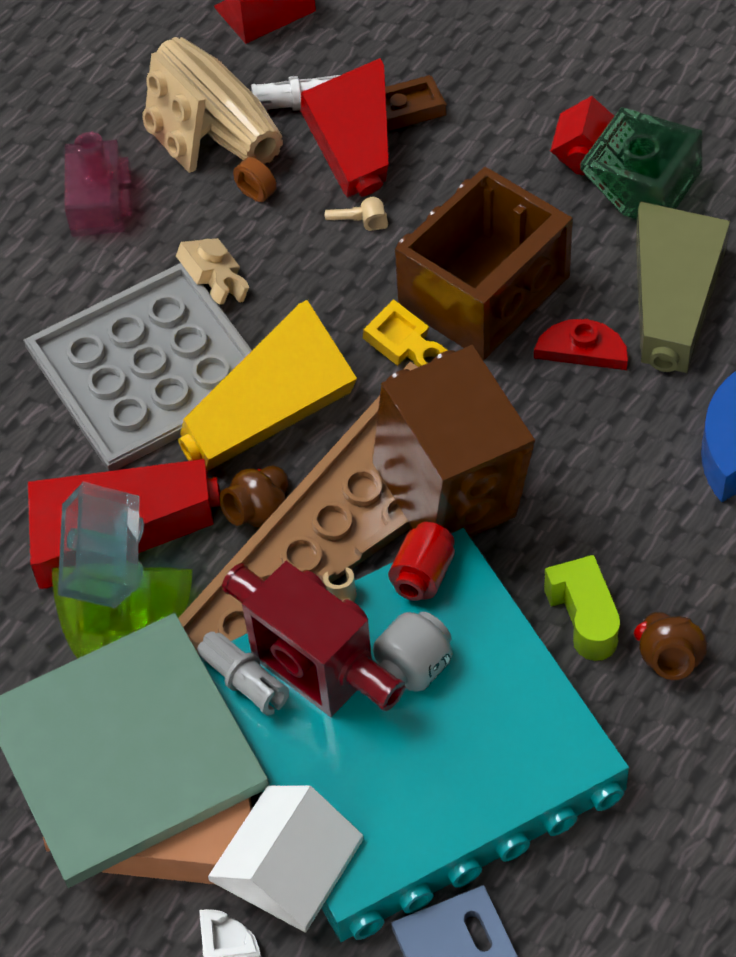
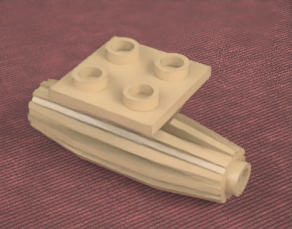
(199, 96)

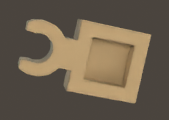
(212, 264)

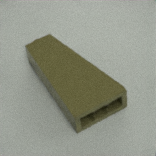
(676, 277)

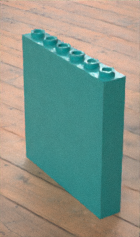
(451, 769)

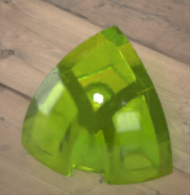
(93, 625)

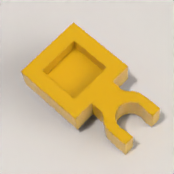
(401, 335)

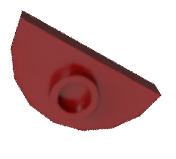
(582, 343)

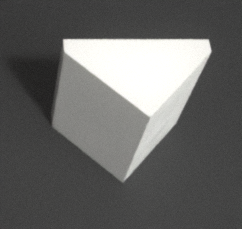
(288, 854)

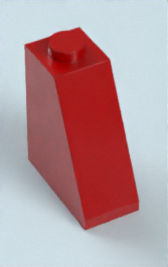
(351, 126)

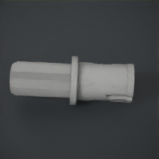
(243, 672)

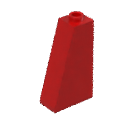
(172, 503)

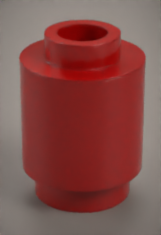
(422, 561)

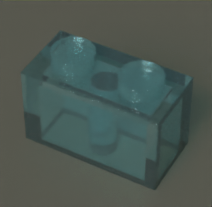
(100, 545)

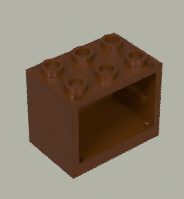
(483, 261)
(451, 444)

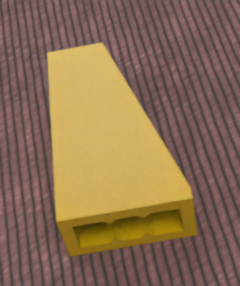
(272, 388)

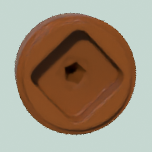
(254, 179)

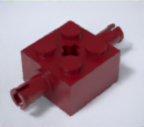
(311, 637)

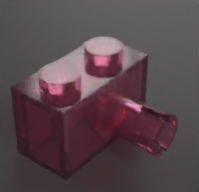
(96, 186)

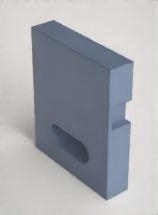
(443, 933)

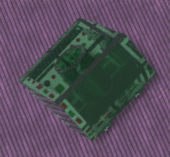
(644, 161)

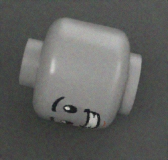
(414, 649)

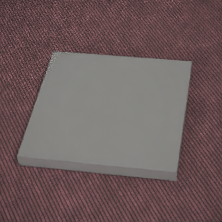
(139, 363)

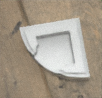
(226, 936)

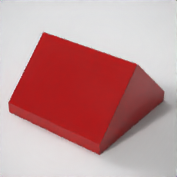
(259, 17)

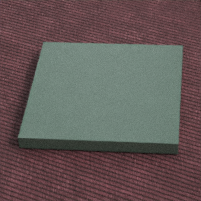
(125, 749)

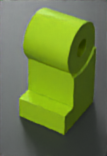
(588, 603)

